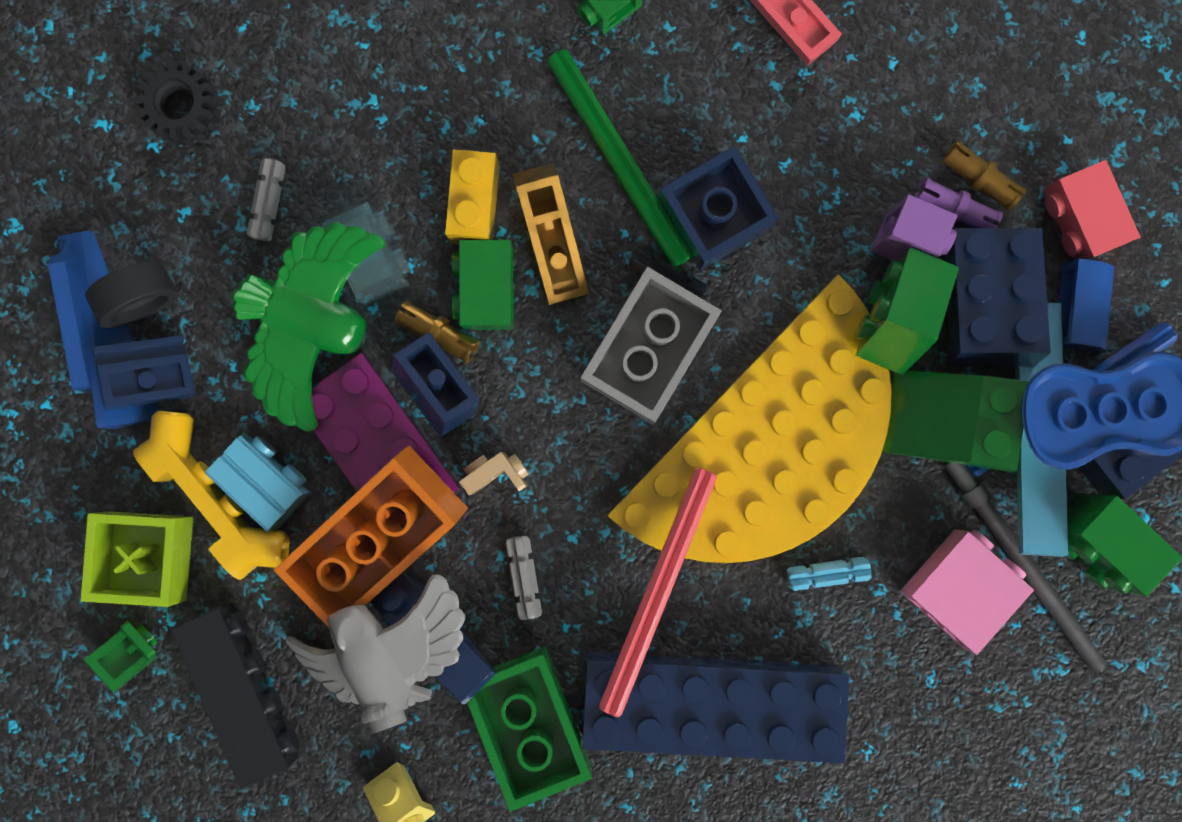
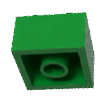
(906, 310)
(1117, 545)

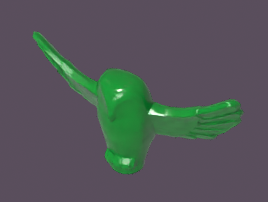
(302, 316)

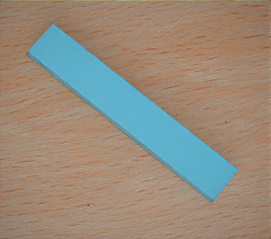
(1040, 486)

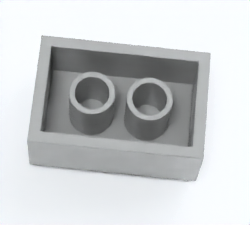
(650, 345)

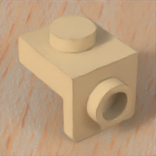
(483, 472)

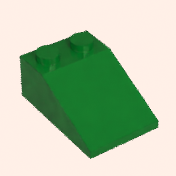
(957, 419)

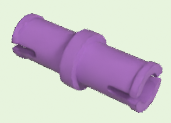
(968, 210)

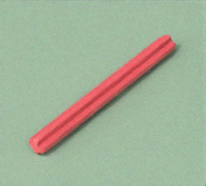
(657, 593)

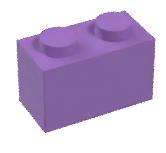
(917, 226)

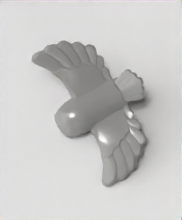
(381, 664)

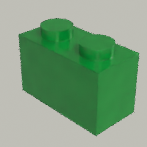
(485, 285)

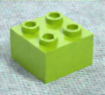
(136, 558)

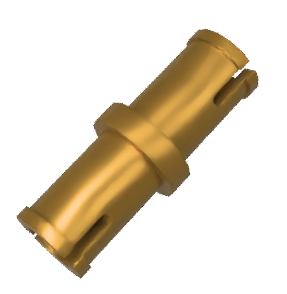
(983, 175)
(446, 336)

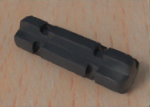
(644, 258)

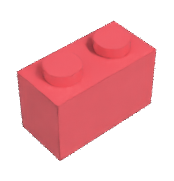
(1090, 212)

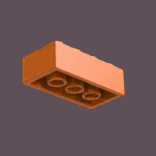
(341, 561)

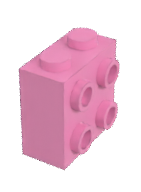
(968, 589)

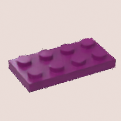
(367, 425)

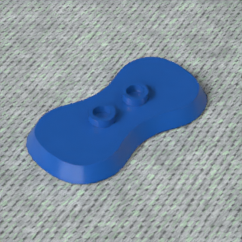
(1084, 412)

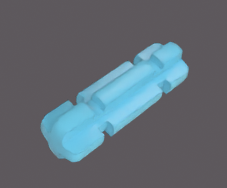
(829, 573)

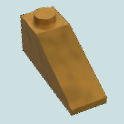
(551, 233)

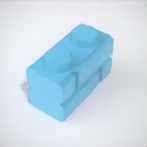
(259, 482)

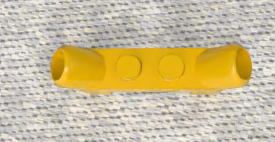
(168, 457)

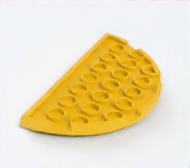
(783, 440)

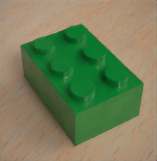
(529, 730)

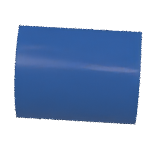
(1085, 304)

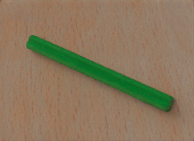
(619, 157)

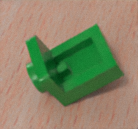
(123, 656)

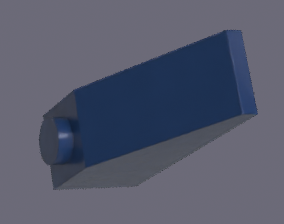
(463, 677)

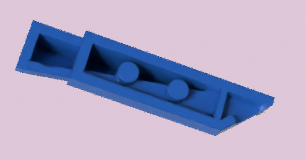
(71, 275)

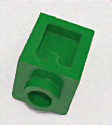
(606, 13)

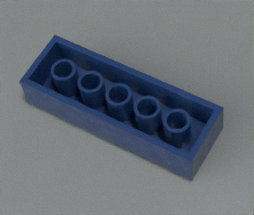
(722, 709)

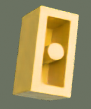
(472, 196)

